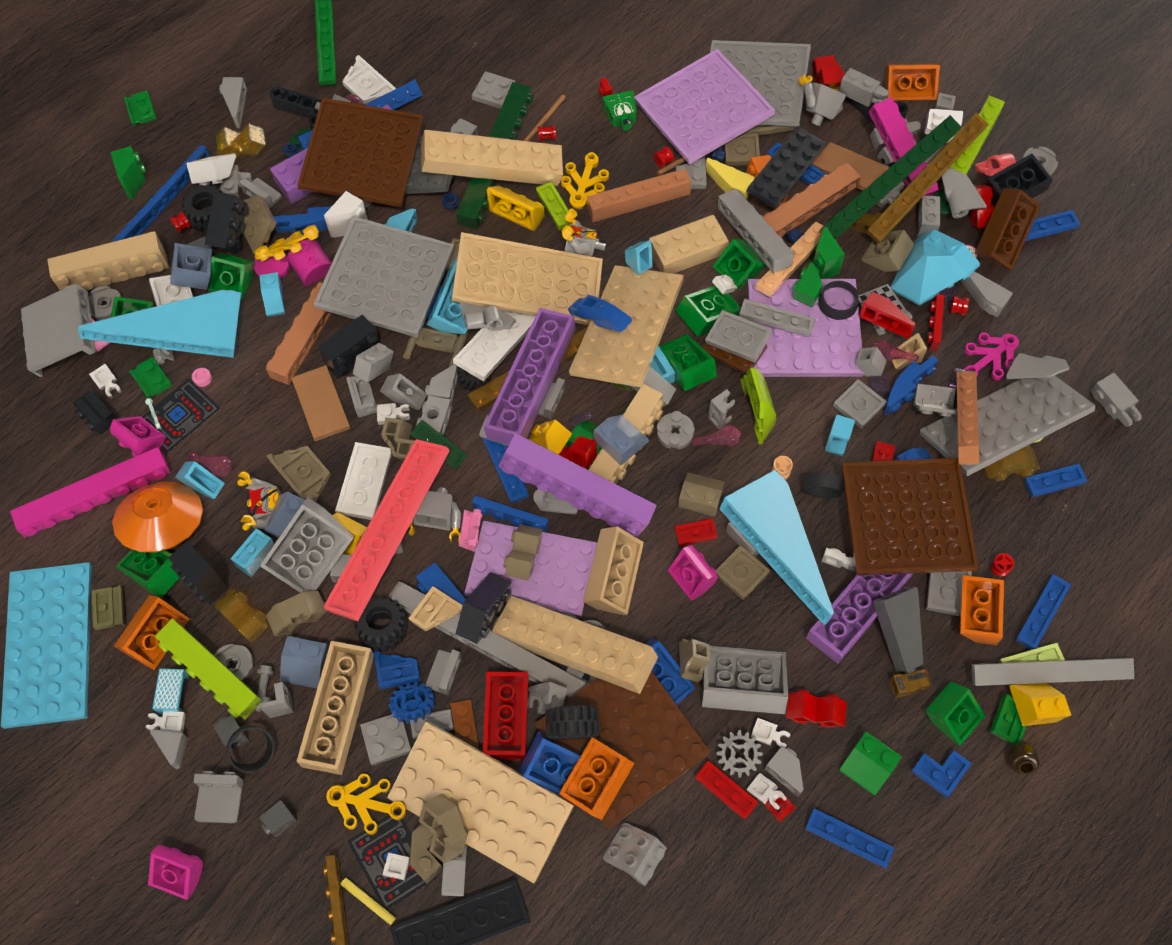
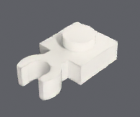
(105, 380)
(391, 411)
(838, 559)
(168, 722)
(766, 733)
(765, 790)

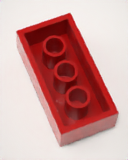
(506, 715)

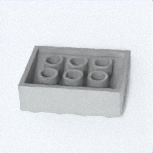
(307, 548)
(745, 680)

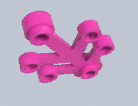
(993, 353)

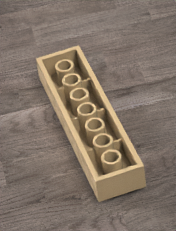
(491, 158)
(576, 644)

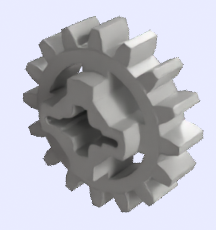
(746, 747)

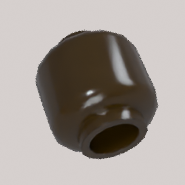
(1023, 758)

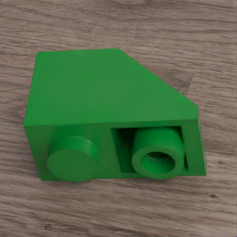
(809, 287)

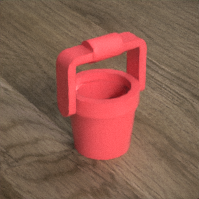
(995, 164)

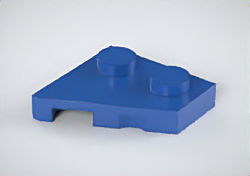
(395, 670)

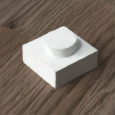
(724, 284)
(396, 866)

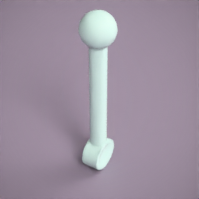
(149, 401)

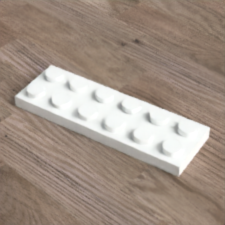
(490, 347)

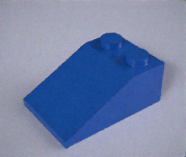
(668, 673)
(549, 762)

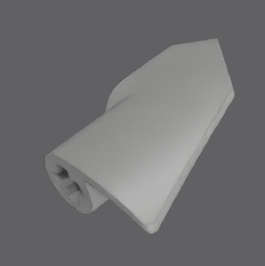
(961, 193)
(482, 317)
(1034, 367)

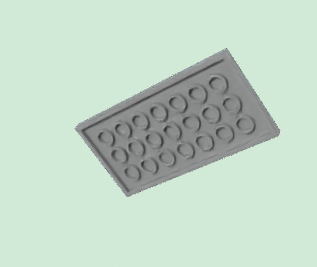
(1012, 419)

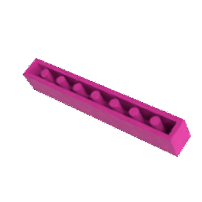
(90, 492)

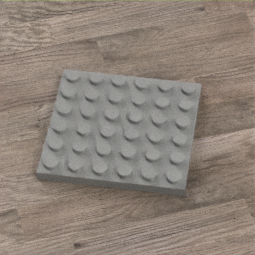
(773, 72)
(384, 276)

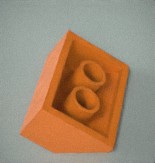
(912, 81)
(982, 609)
(139, 638)
(596, 778)

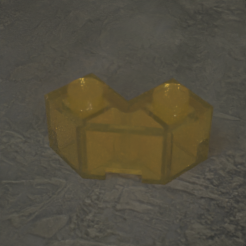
(249, 141)
(1020, 462)
(241, 615)

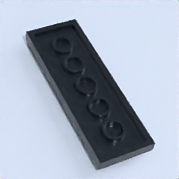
(786, 167)
(467, 920)

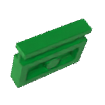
(140, 108)
(150, 378)
(1007, 722)

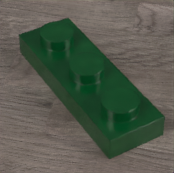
(426, 433)

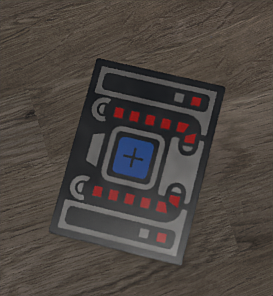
(182, 413)
(372, 854)

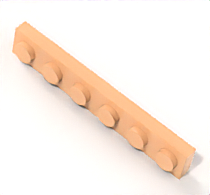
(802, 250)

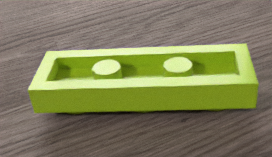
(553, 204)

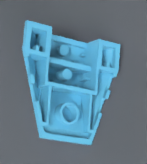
(933, 266)

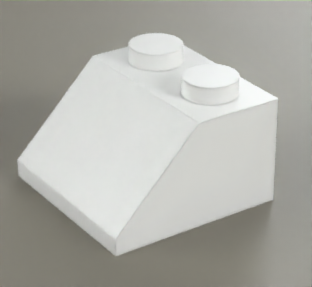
(211, 169)
(342, 212)

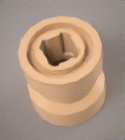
(784, 464)

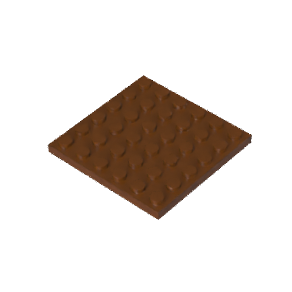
(361, 152)
(908, 517)
(644, 730)

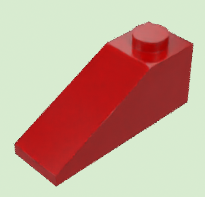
(887, 315)

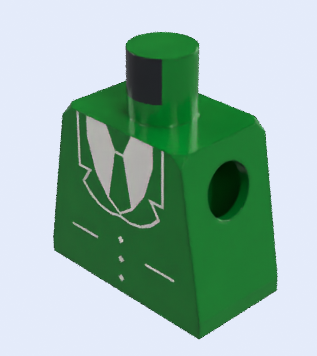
(620, 109)

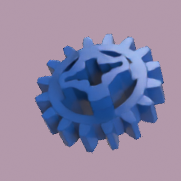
(412, 702)

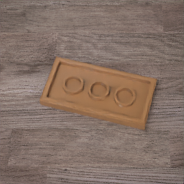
(836, 155)
(320, 403)

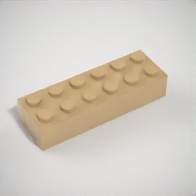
(109, 262)
(642, 414)
(336, 708)

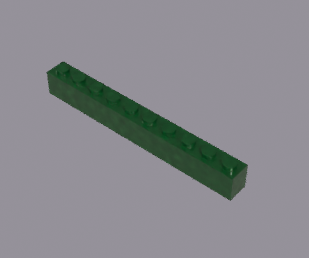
(506, 127)
(892, 177)

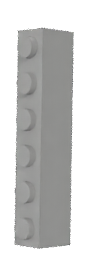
(755, 231)

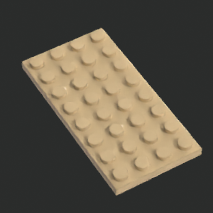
(522, 276)
(628, 354)
(499, 808)

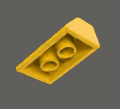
(515, 207)

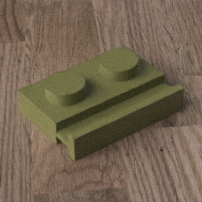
(108, 607)

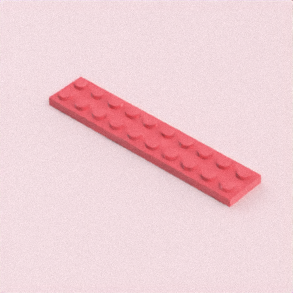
(386, 530)

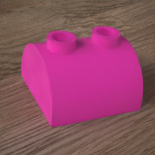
(310, 262)
(136, 434)
(692, 572)
(174, 871)

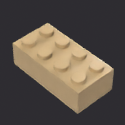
(688, 245)

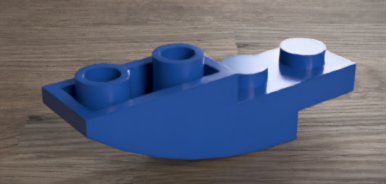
(299, 222)
(602, 312)
(906, 384)

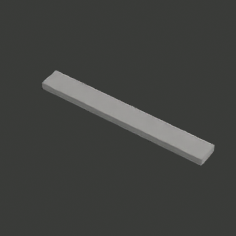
(1052, 671)

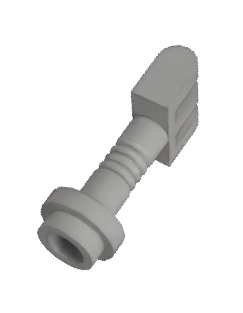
(265, 672)

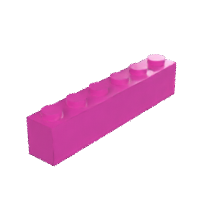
(896, 135)

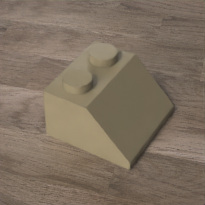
(890, 252)
(701, 494)

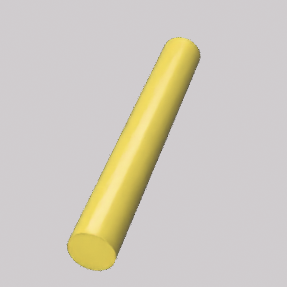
(368, 901)

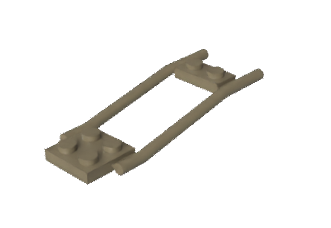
(436, 339)

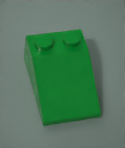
(704, 307)
(689, 362)
(149, 571)

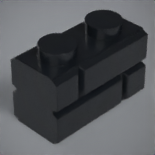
(94, 411)

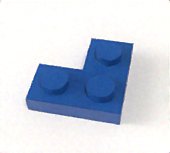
(943, 777)

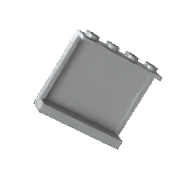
(53, 325)

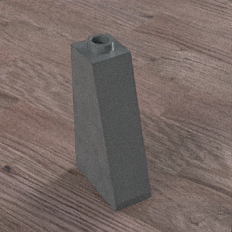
(902, 627)

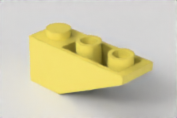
(728, 177)

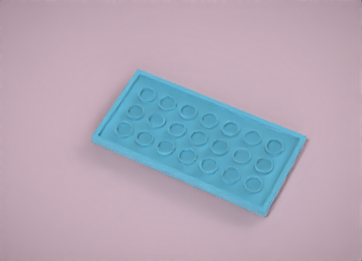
(47, 646)

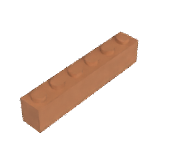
(639, 195)
(813, 199)
(298, 340)
(967, 418)

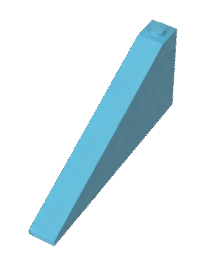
(191, 325)
(772, 525)

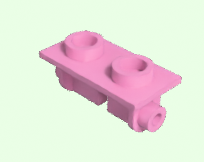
(470, 529)

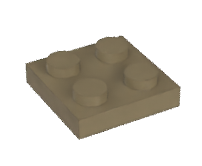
(741, 149)
(742, 572)

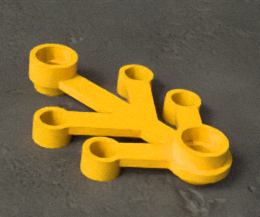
(583, 183)
(292, 243)
(363, 801)

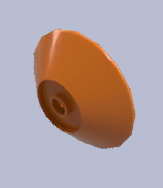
(157, 517)

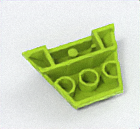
(757, 389)

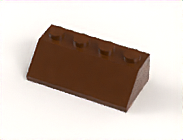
(1008, 228)

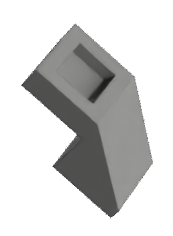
(454, 875)

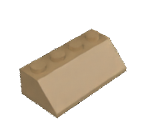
(613, 571)

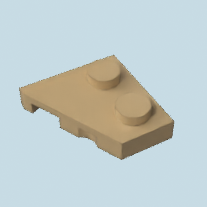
(434, 610)

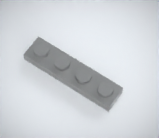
(777, 317)

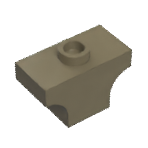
(693, 659)

